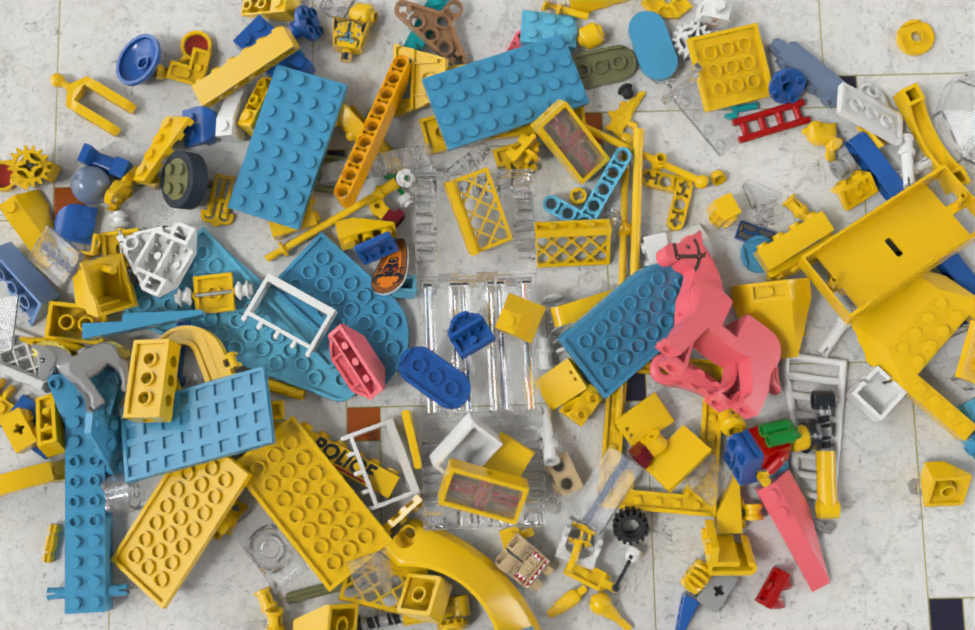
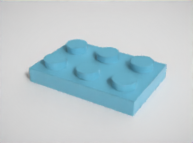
(542, 25)

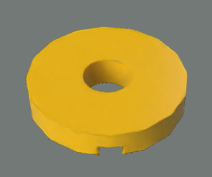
(908, 45)

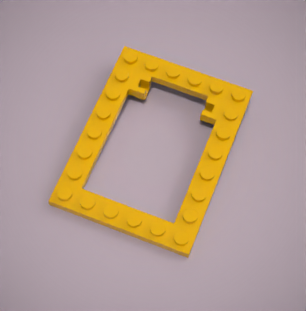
(710, 433)

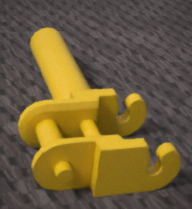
(564, 10)
(578, 545)

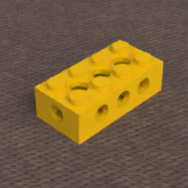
(152, 381)

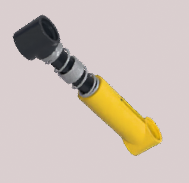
(826, 504)
(457, 607)

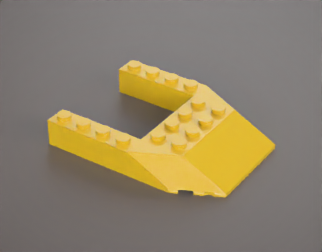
(908, 332)

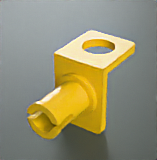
(95, 251)
(230, 521)

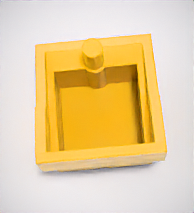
(104, 286)

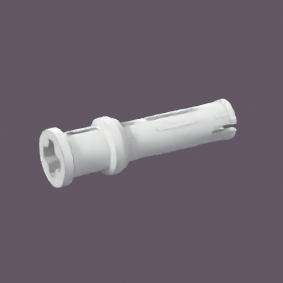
(906, 153)
(836, 333)
(545, 349)
(550, 444)

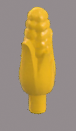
(567, 601)

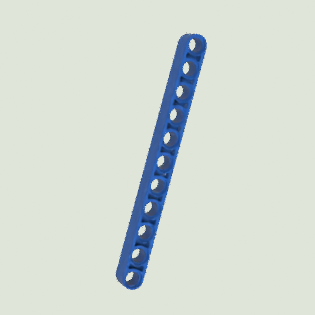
(889, 185)

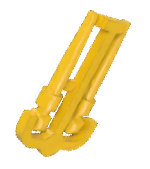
(216, 221)

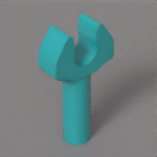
(740, 108)

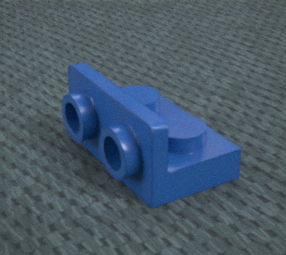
(376, 248)

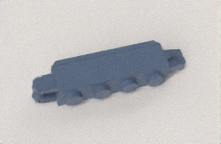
(820, 79)

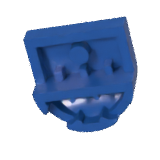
(203, 128)
(76, 223)
(469, 333)

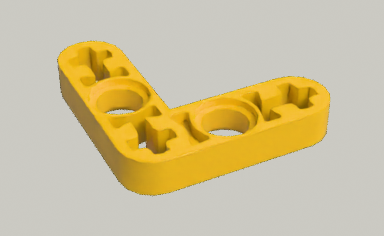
(674, 188)

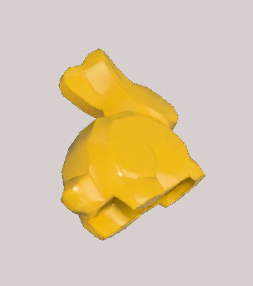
(823, 135)

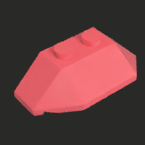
(356, 361)

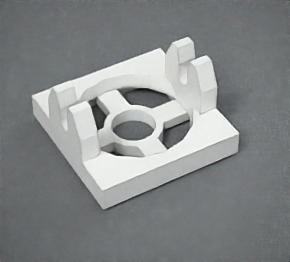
(563, 553)

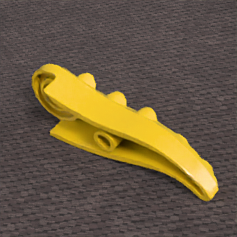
(352, 122)

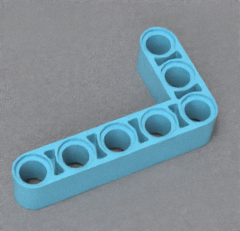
(595, 196)

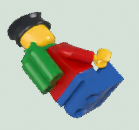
(769, 447)

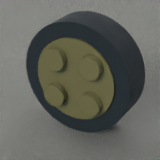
(185, 180)

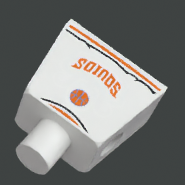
(714, 14)

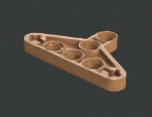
(429, 23)

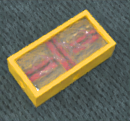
(570, 141)
(483, 491)

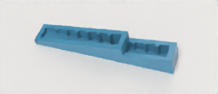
(136, 322)

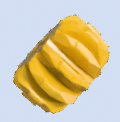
(696, 576)

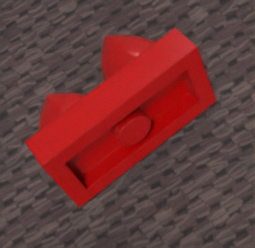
(770, 591)

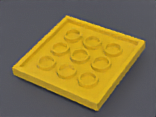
(731, 65)

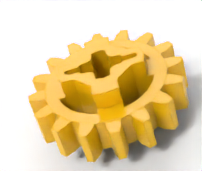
(28, 157)

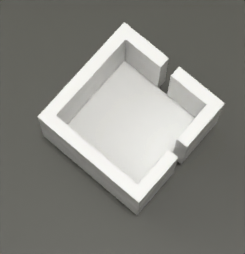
(873, 396)

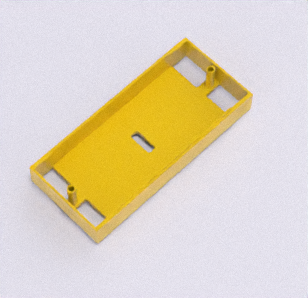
(869, 268)

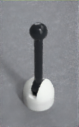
(632, 555)

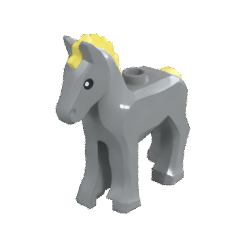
(83, 367)

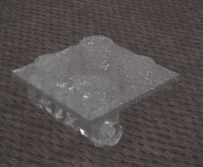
(708, 480)
(371, 573)

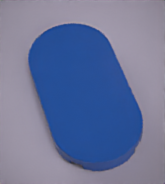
(434, 377)

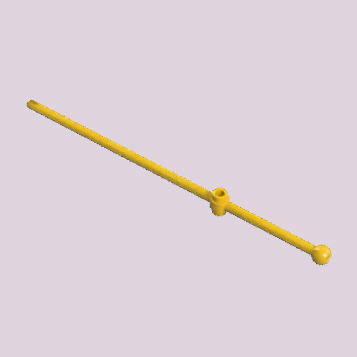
(625, 230)

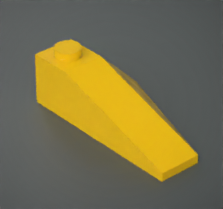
(28, 215)

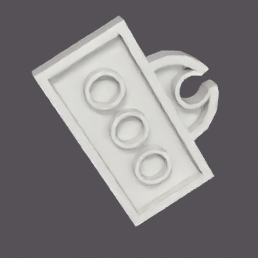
(870, 111)

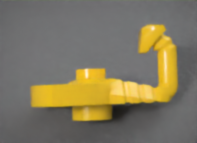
(122, 190)

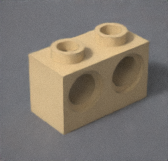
(567, 472)

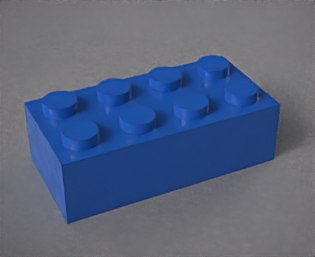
(260, 27)

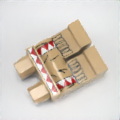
(530, 566)

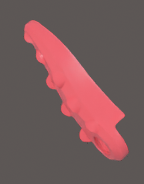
(692, 380)

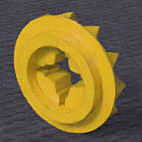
(453, 624)

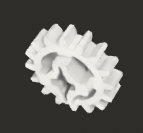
(681, 35)

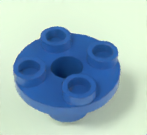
(306, 24)
(787, 85)

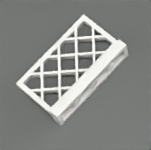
(19, 374)

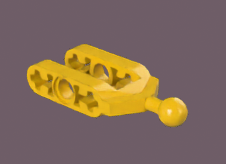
(76, 91)

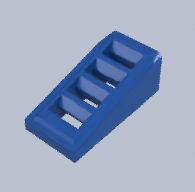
(686, 611)

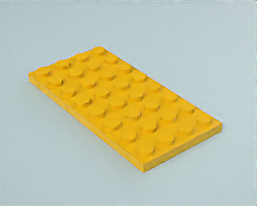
(312, 503)
(178, 526)

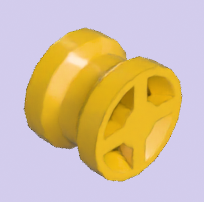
(753, 512)

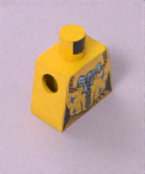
(349, 37)

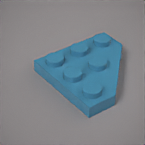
(107, 440)

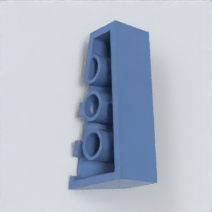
(26, 282)

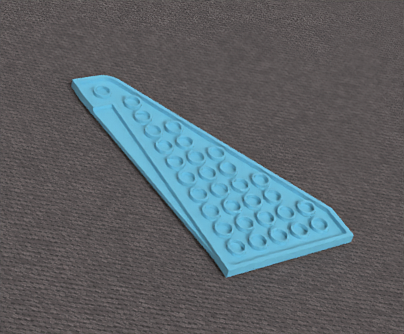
(254, 346)

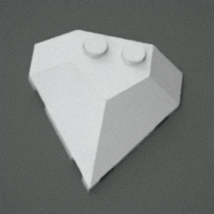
(160, 256)

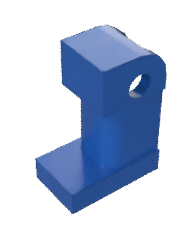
(114, 167)

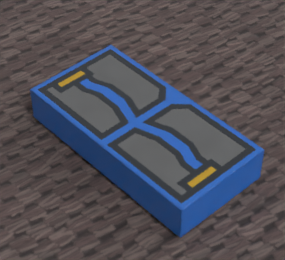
(747, 230)

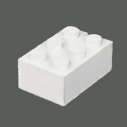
(468, 442)

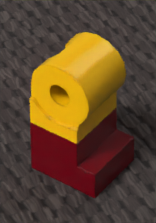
(382, 212)
(648, 448)

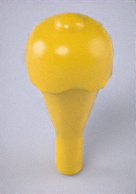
(601, 605)

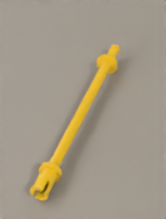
(379, 192)

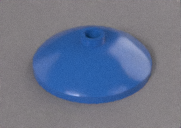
(138, 60)

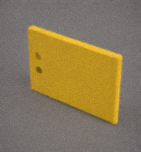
(561, 385)
(644, 418)

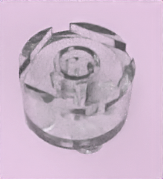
(121, 496)

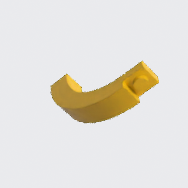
(31, 477)

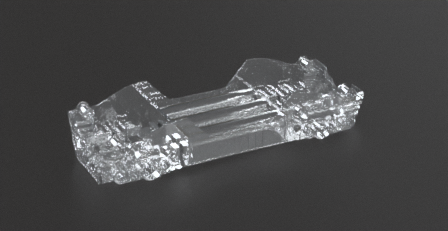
(506, 371)

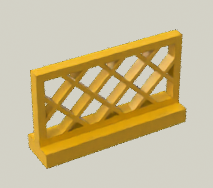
(463, 219)
(572, 230)
(400, 572)

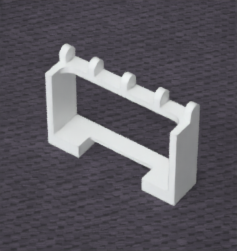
(271, 279)
(402, 457)

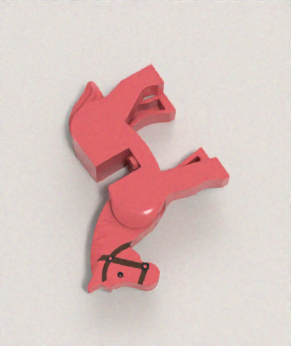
(741, 348)

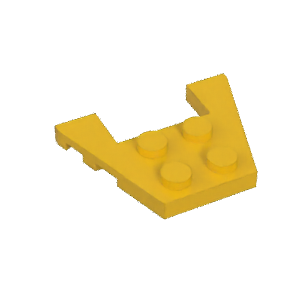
(422, 66)

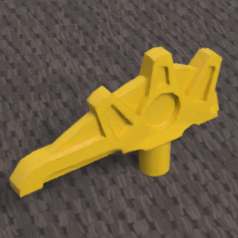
(622, 116)

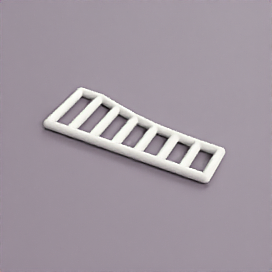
(837, 420)

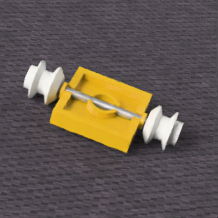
(109, 241)
(214, 293)

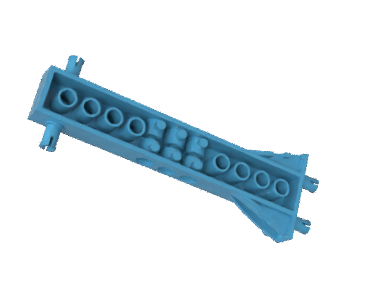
(87, 523)

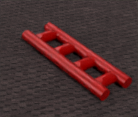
(764, 130)

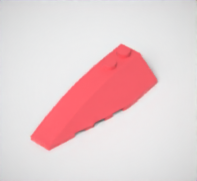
(795, 525)

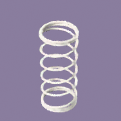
(548, 298)

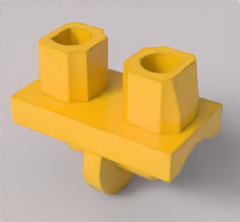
(526, 152)

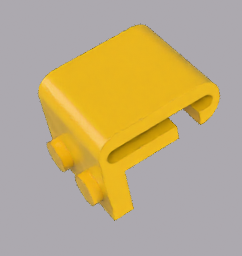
(724, 555)

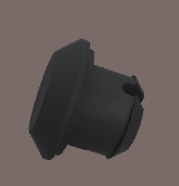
(626, 91)

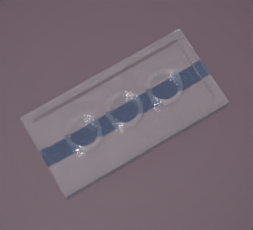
(56, 257)
(605, 490)

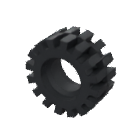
(632, 536)

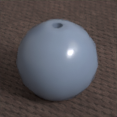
(90, 185)

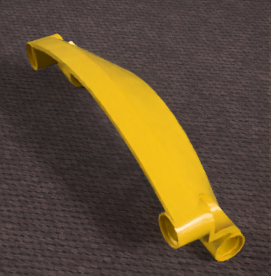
(468, 566)

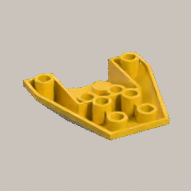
(779, 307)

